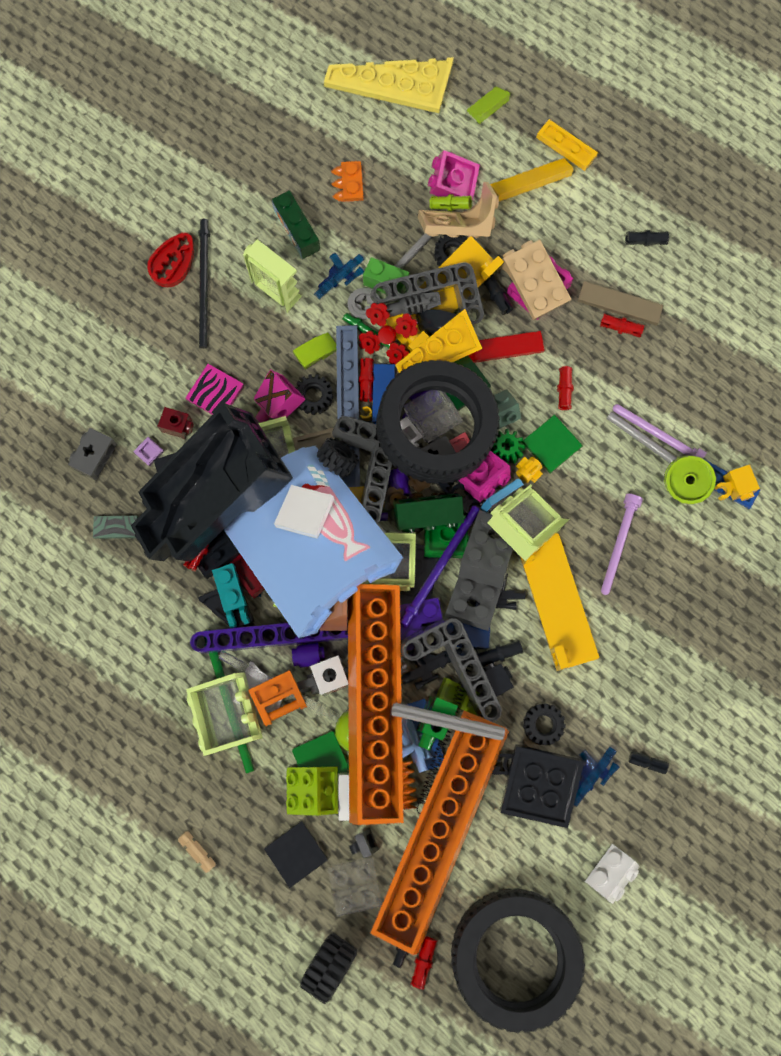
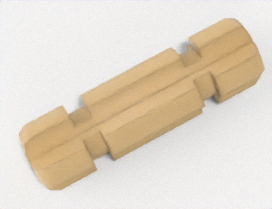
(196, 851)

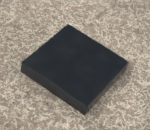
(296, 854)

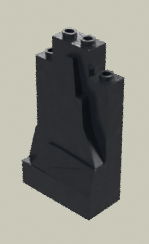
(207, 484)

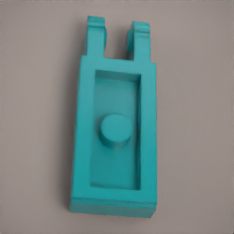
(231, 593)

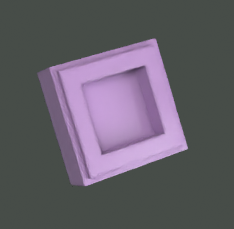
(148, 451)

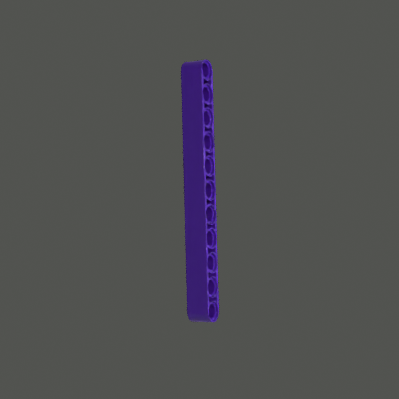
(258, 641)

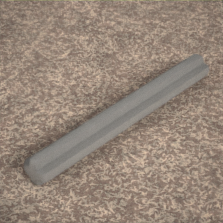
(447, 721)

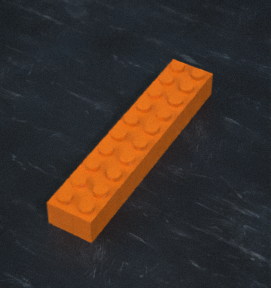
(372, 690)
(437, 838)

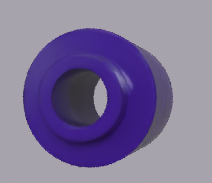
(399, 480)
(307, 655)

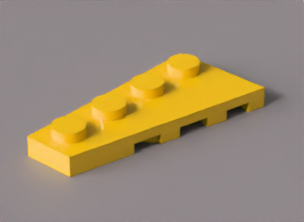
(448, 343)

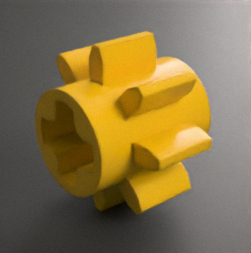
(529, 469)

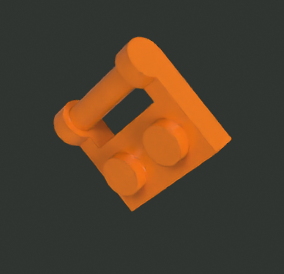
(273, 691)

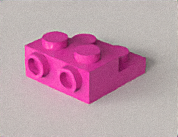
(453, 175)
(487, 477)

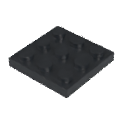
(541, 786)

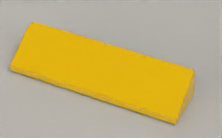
(532, 179)

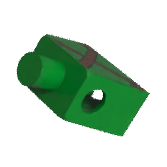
(437, 705)

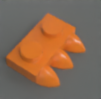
(350, 182)

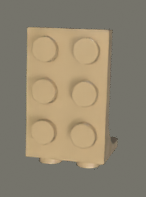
(469, 223)
(535, 278)

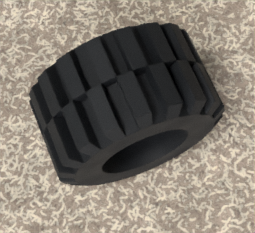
(328, 968)

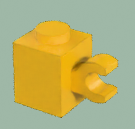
(739, 484)

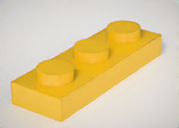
(566, 145)

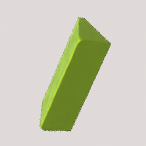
(488, 104)

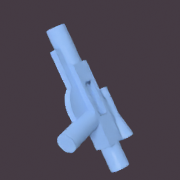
(410, 745)

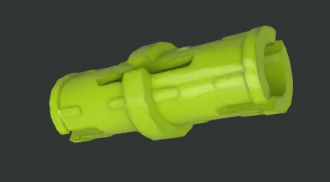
(451, 202)

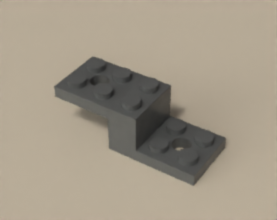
(480, 575)

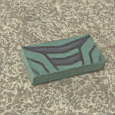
(113, 527)

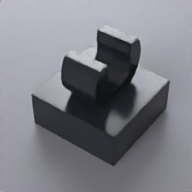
(365, 843)

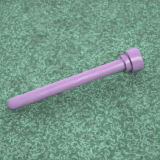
(657, 432)
(632, 503)

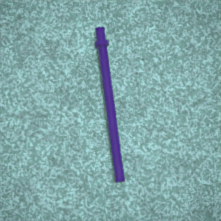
(412, 610)

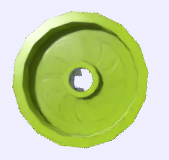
(702, 483)

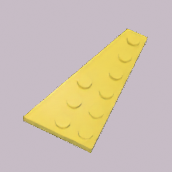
(398, 82)

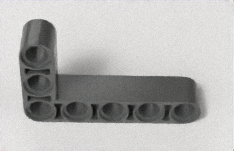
(433, 284)
(375, 468)
(460, 662)

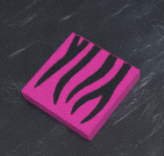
(214, 389)

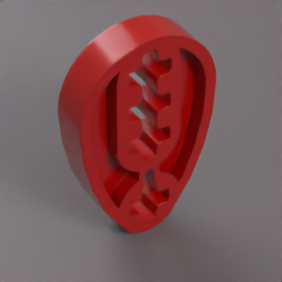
(180, 268)

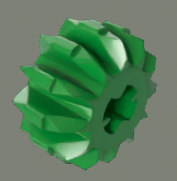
(515, 449)

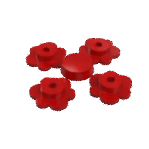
(387, 334)

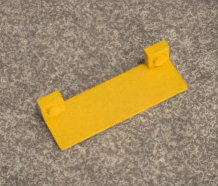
(483, 268)
(559, 605)

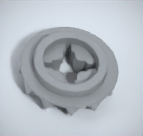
(357, 297)

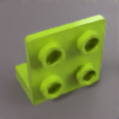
(312, 791)

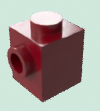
(175, 423)

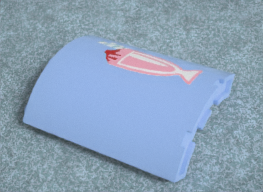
(310, 573)

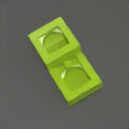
(315, 350)
(447, 691)

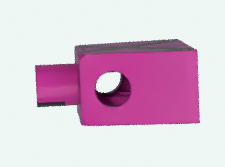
(276, 397)

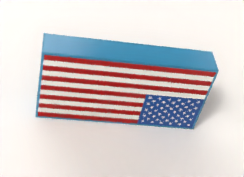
(501, 495)

